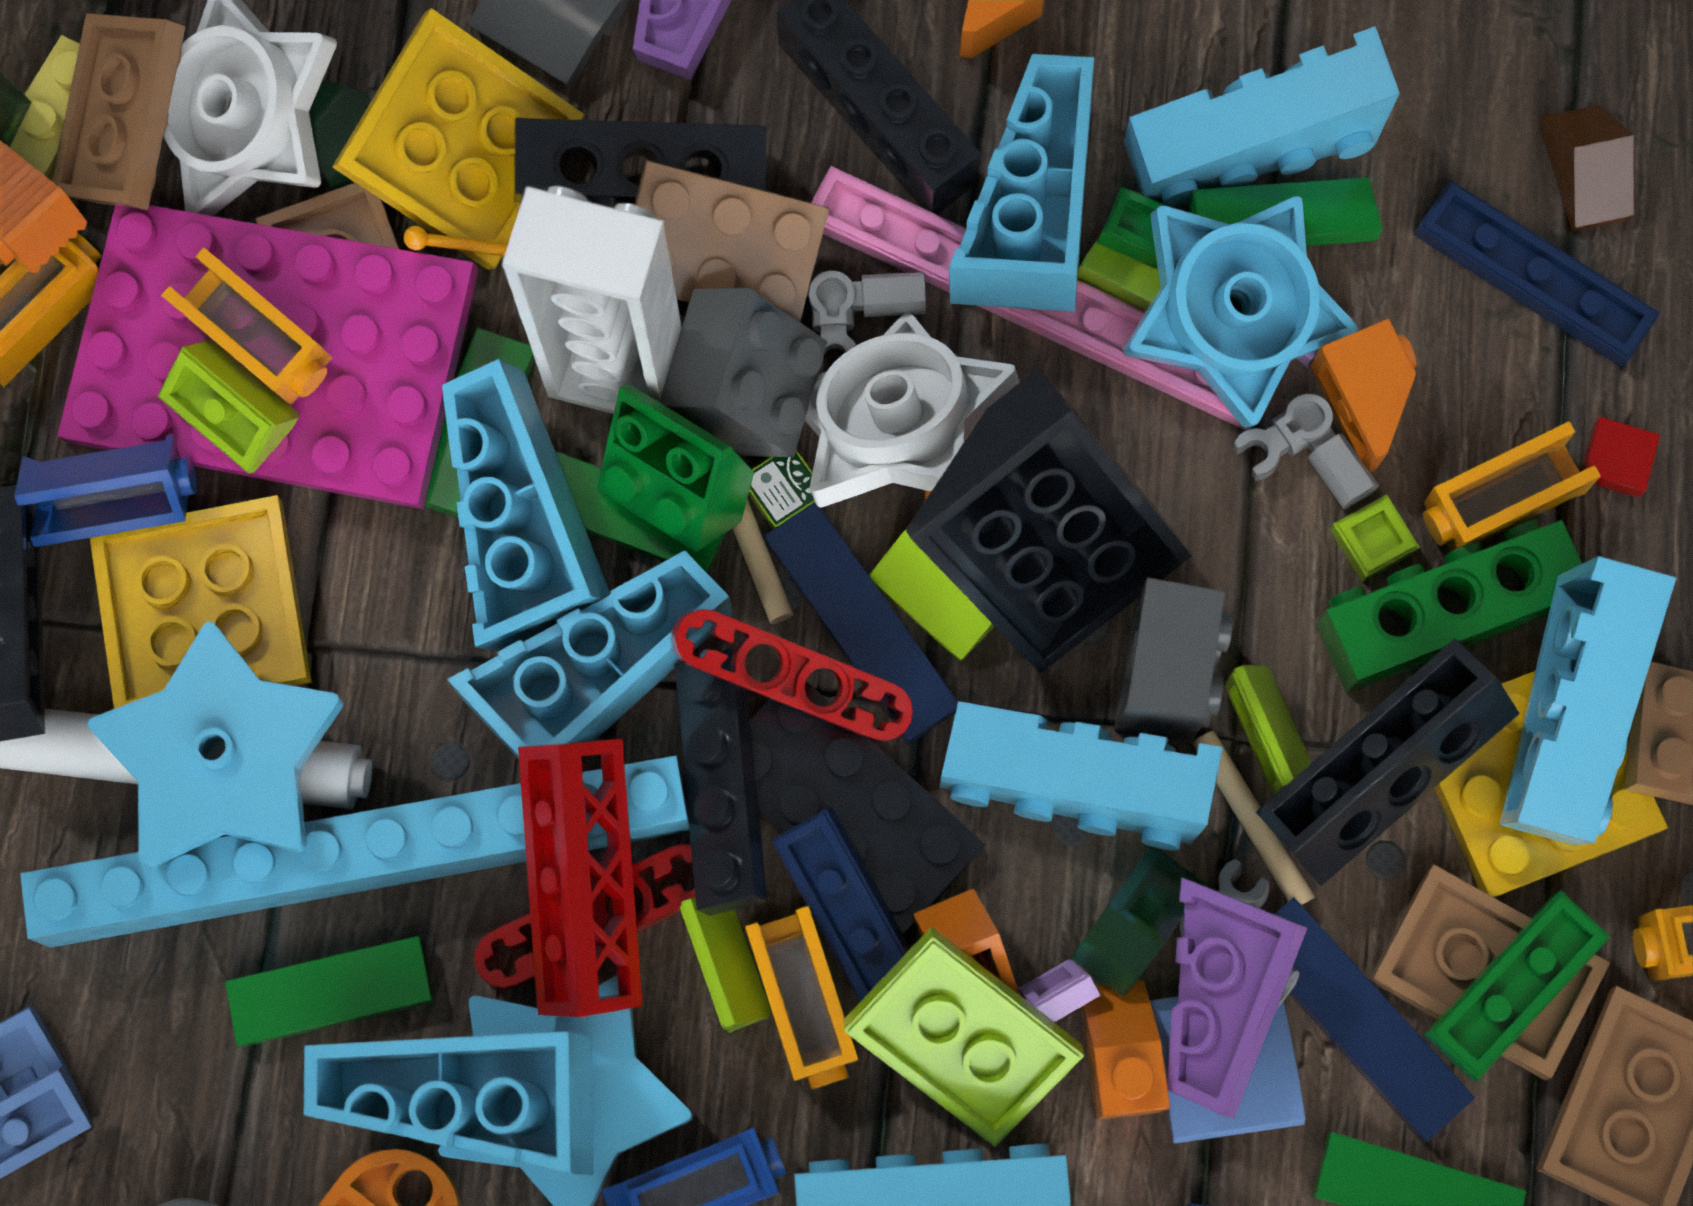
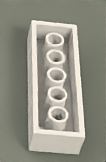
(593, 296)

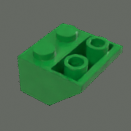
(672, 471)

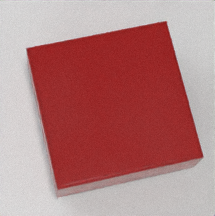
(1621, 456)

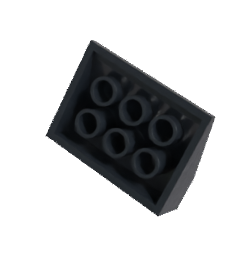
(1043, 524)

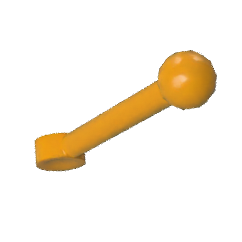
(417, 238)

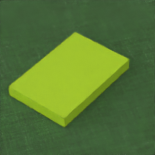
(963, 1037)

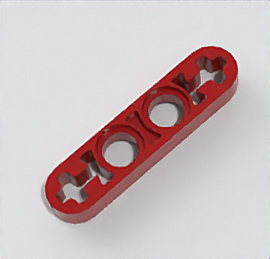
(790, 680)
(513, 936)

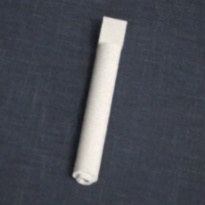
(329, 777)

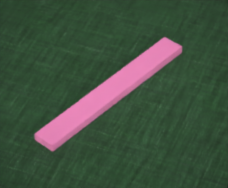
(926, 242)

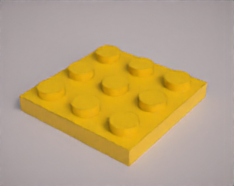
(444, 135)
(175, 577)
(1510, 858)

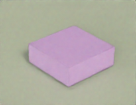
(1060, 990)

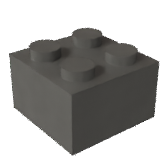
(744, 371)
(1172, 659)

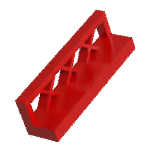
(568, 879)

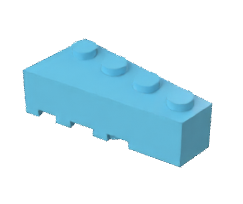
(1264, 123)
(1029, 214)
(516, 510)
(592, 662)
(1584, 698)
(1080, 775)
(480, 1094)
(963, 1179)

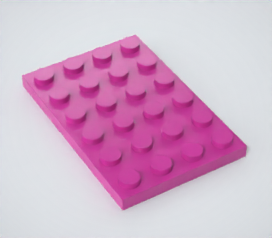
(376, 309)

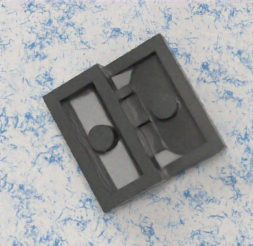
(549, 32)

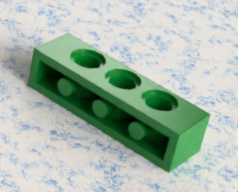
(1369, 654)

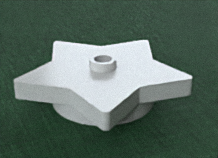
(244, 106)
(897, 412)

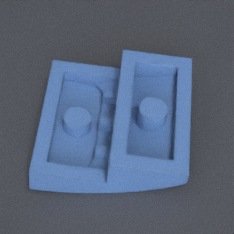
(36, 1093)
(1270, 1097)

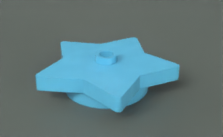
(1280, 298)
(244, 792)
(627, 1097)

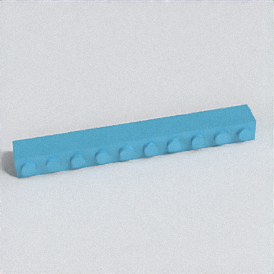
(339, 859)

